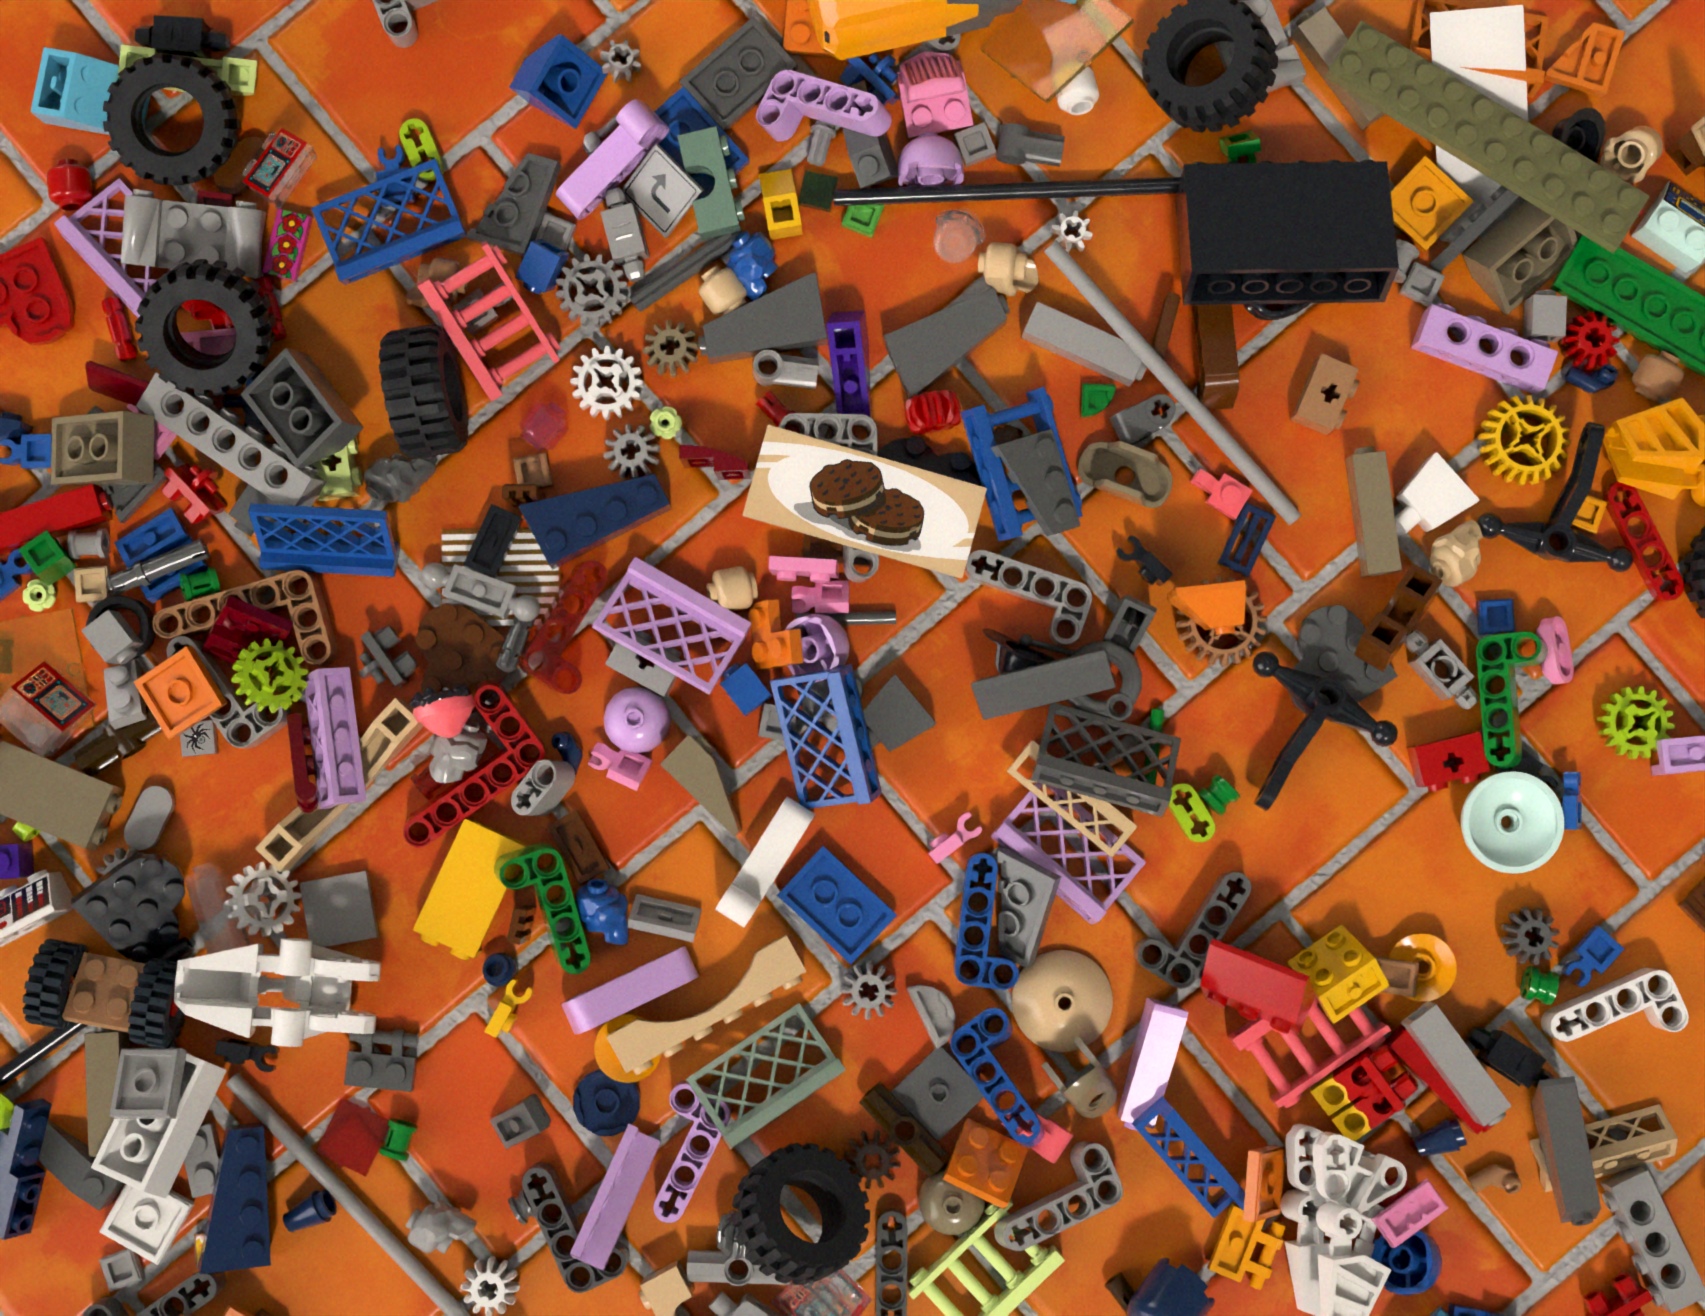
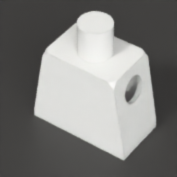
(1432, 496)

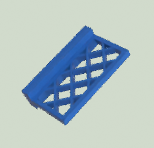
(393, 251)
(318, 553)
(853, 739)

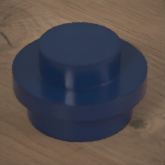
(499, 969)

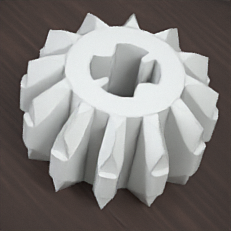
(488, 1298)

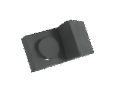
(521, 1121)

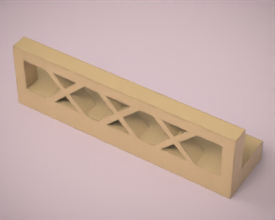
(1102, 807)
(1623, 1154)

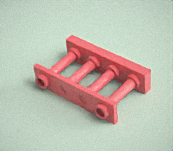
(475, 349)
(1249, 1037)

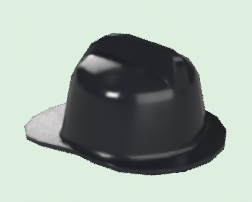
(1582, 132)
(1012, 655)

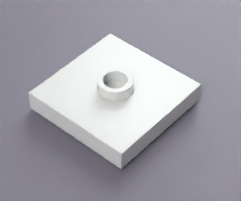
(147, 1222)

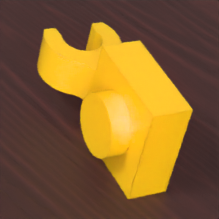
(503, 1017)

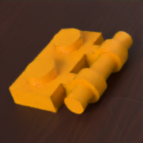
(1236, 1246)

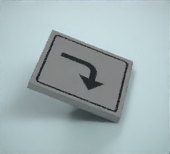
(661, 190)

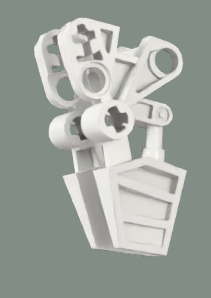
(225, 988)
(1324, 1273)

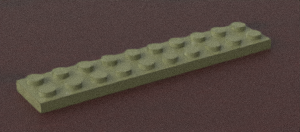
(1487, 136)

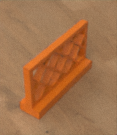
(1533, 76)

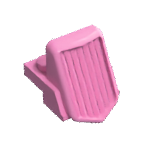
(933, 94)

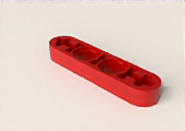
(1637, 544)

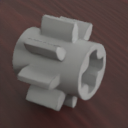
(616, 69)

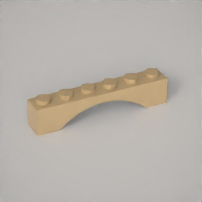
(378, 747)
(645, 1039)

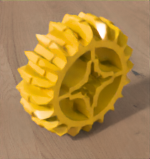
(1530, 451)

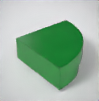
(1095, 398)

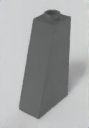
(777, 322)
(939, 342)
(1566, 1150)

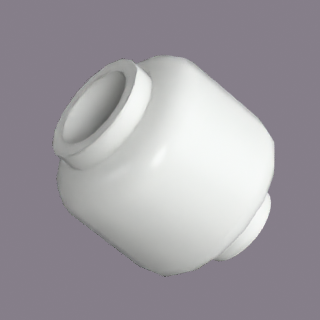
(1079, 94)

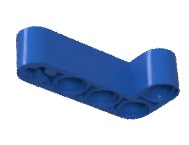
(982, 919)
(1001, 1082)

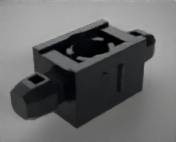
(182, 37)
(1508, 1057)

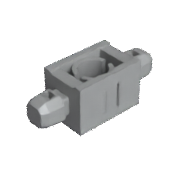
(625, 234)
(1464, 696)

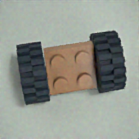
(103, 992)

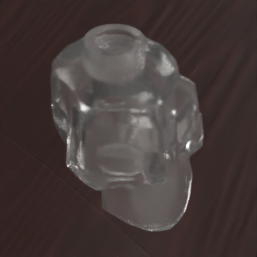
(957, 234)

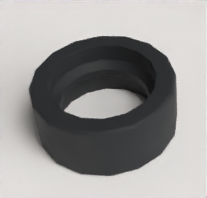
(143, 613)

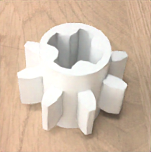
(1072, 222)

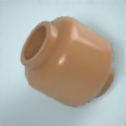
(1657, 376)

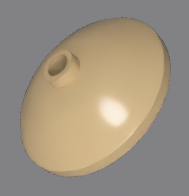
(1057, 976)

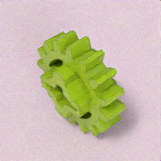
(255, 678)
(1646, 728)

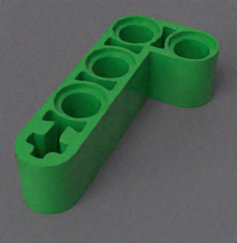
(1507, 699)
(551, 909)

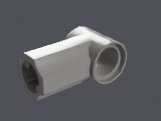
(790, 370)

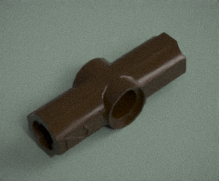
(116, 744)
(920, 1144)

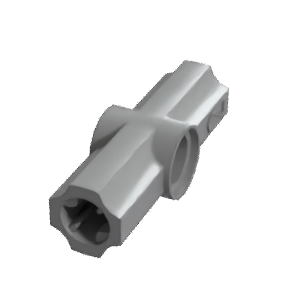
(715, 1267)

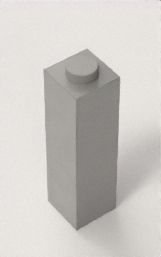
(1083, 344)
(1456, 1064)

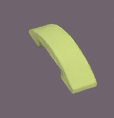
(237, 72)

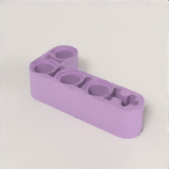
(800, 95)
(613, 159)
(629, 990)
(688, 1155)

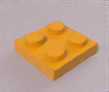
(1427, 203)

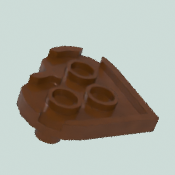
(459, 649)

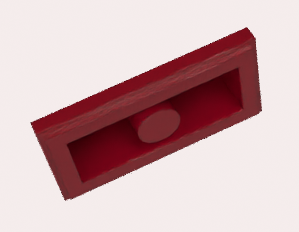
(114, 383)

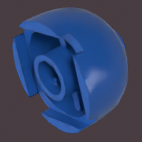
(1413, 1263)

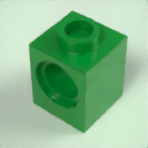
(47, 558)

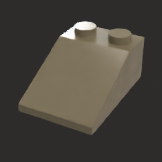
(102, 449)
(702, 777)

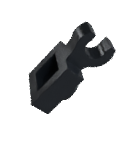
(1151, 568)
(238, 1051)

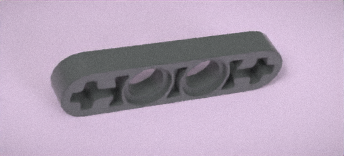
(894, 1276)

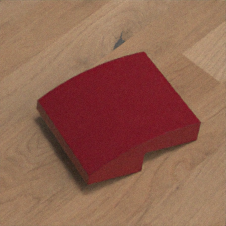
(725, 465)
(239, 626)

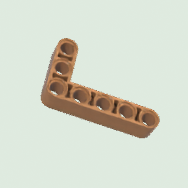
(252, 593)

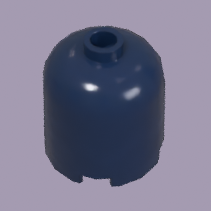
(1170, 1293)

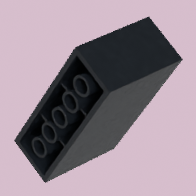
(1286, 232)

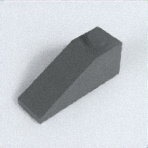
(870, 155)
(70, 1164)

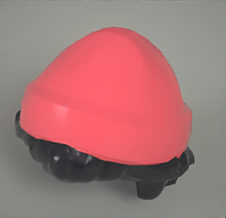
(443, 711)

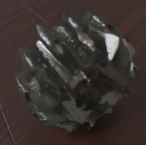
(871, 1147)

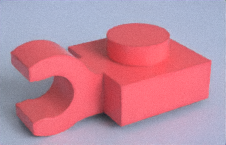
(1225, 494)

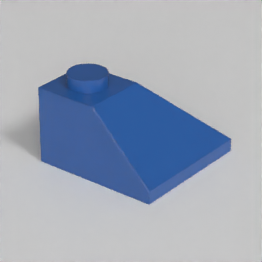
(559, 80)

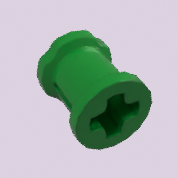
(199, 584)
(398, 1139)

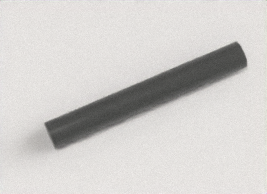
(859, 618)

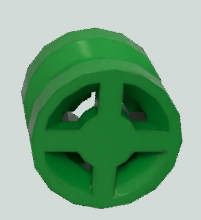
(1218, 794)
(1539, 985)

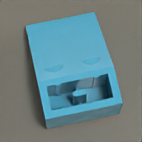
(73, 90)

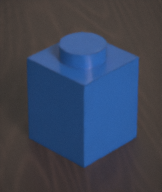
(541, 266)
(744, 688)

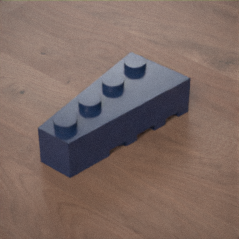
(591, 517)
(238, 1212)

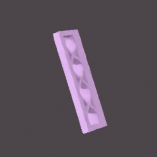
(334, 737)
(1680, 755)
(615, 1198)

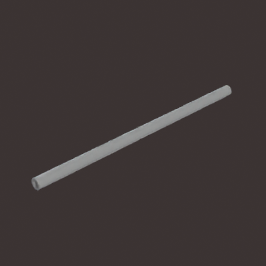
(1172, 382)
(345, 1197)

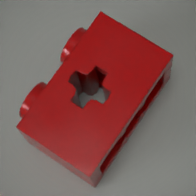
(1429, 757)

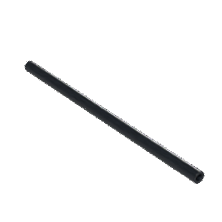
(1005, 191)
(59, 1036)

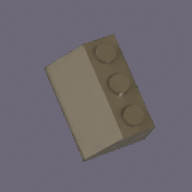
(1519, 255)

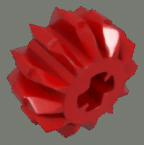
(1597, 332)
(933, 412)

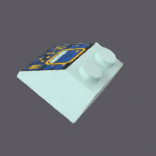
(1674, 228)

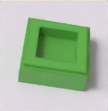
(863, 219)

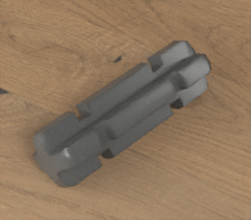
(514, 645)

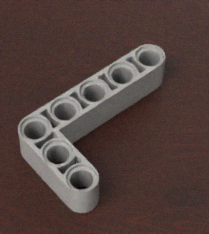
(842, 429)

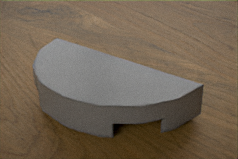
(934, 1011)

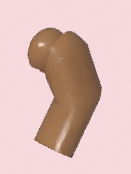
(1498, 1176)

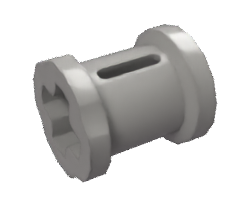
(1406, 253)
(89, 543)

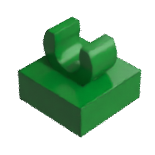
(1240, 144)

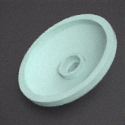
(1534, 825)

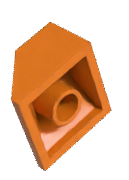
(1212, 605)

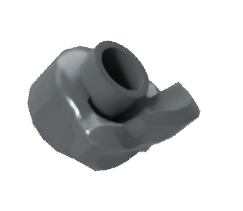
(396, 478)

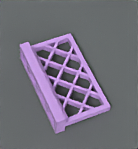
(95, 254)
(692, 607)
(1069, 889)

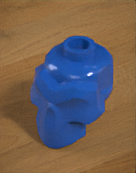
(752, 262)
(603, 910)

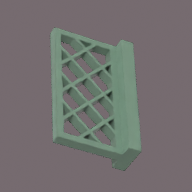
(783, 1099)

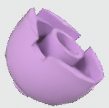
(930, 162)
(823, 644)
(637, 719)

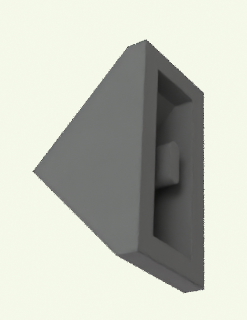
(1129, 623)

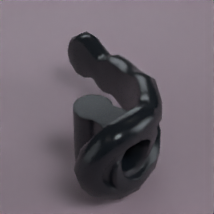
(1261, 312)

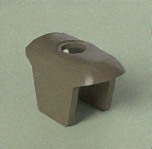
(1151, 478)
(1087, 1087)

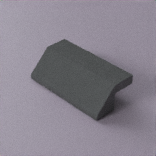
(1044, 684)

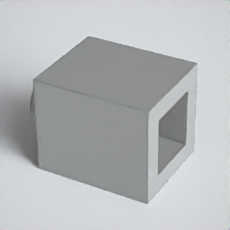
(1545, 316)
(113, 638)

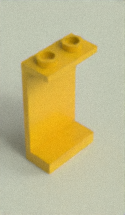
(467, 890)

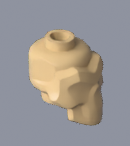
(1632, 153)
(1007, 269)
(1457, 554)

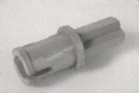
(821, 139)

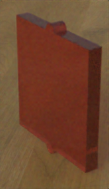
(353, 1137)

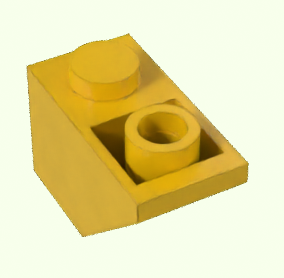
(780, 204)

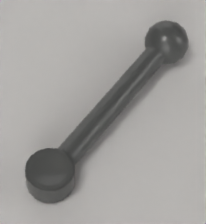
(1026, 640)

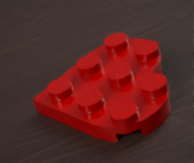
(34, 294)

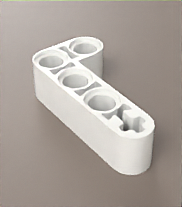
(765, 862)
(1610, 1011)

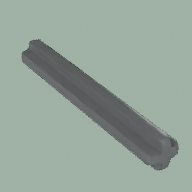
(682, 271)

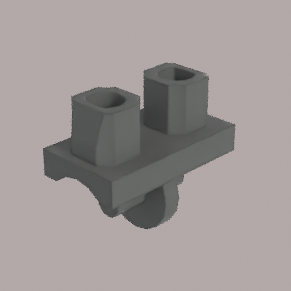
(396, 669)

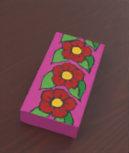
(287, 245)

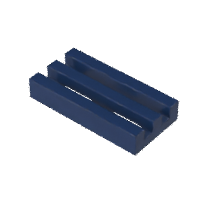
(1234, 565)

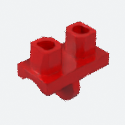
(197, 488)
(1627, 1302)

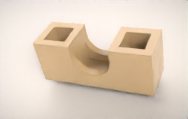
(666, 1289)

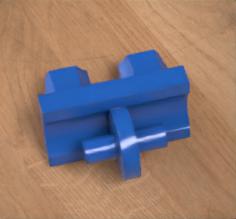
(859, 71)

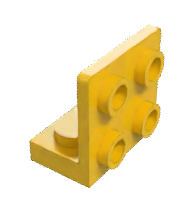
(1340, 972)

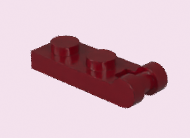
(302, 764)

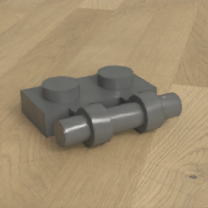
(382, 1069)

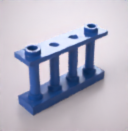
(999, 487)

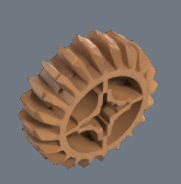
(1246, 637)

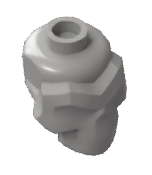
(457, 754)
(438, 1227)

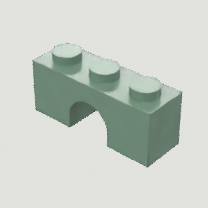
(704, 153)

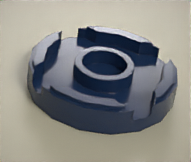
(605, 1104)

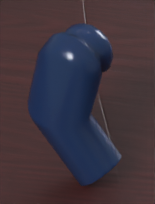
(1592, 381)
(568, 749)

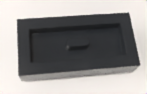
(493, 541)

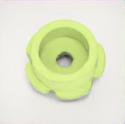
(669, 430)
(39, 604)

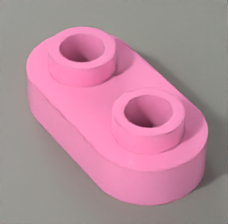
(1558, 662)

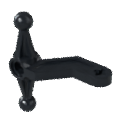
(1574, 545)
(1306, 690)

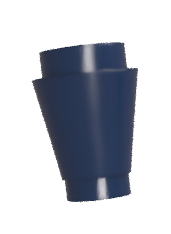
(1441, 1138)
(311, 1211)

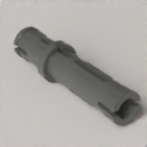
(144, 572)

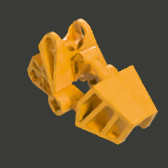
(1660, 450)

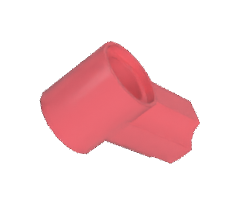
(1054, 1139)

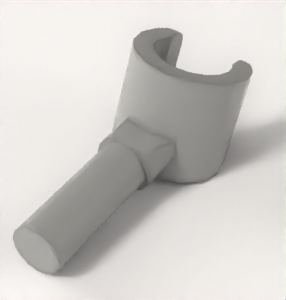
(593, 139)

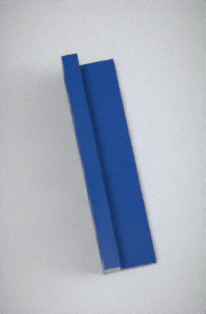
(1202, 1156)

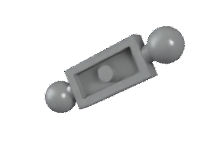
(480, 591)

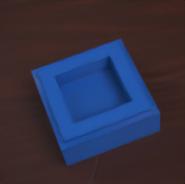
(1495, 616)

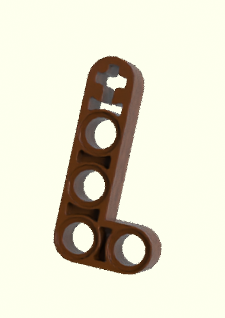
(1216, 356)

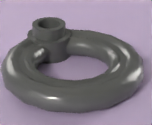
(1130, 686)

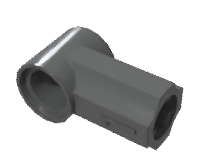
(1021, 145)

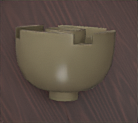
(947, 1206)

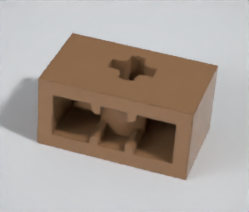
(1311, 408)

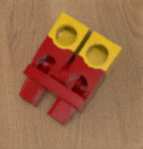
(1363, 1092)

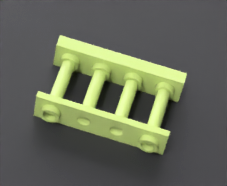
(1018, 1284)

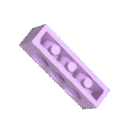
(1434, 341)

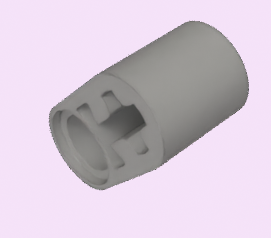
(540, 793)

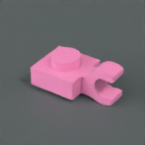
(826, 598)
(623, 767)
(945, 844)

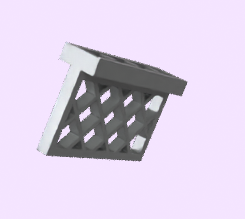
(1106, 784)

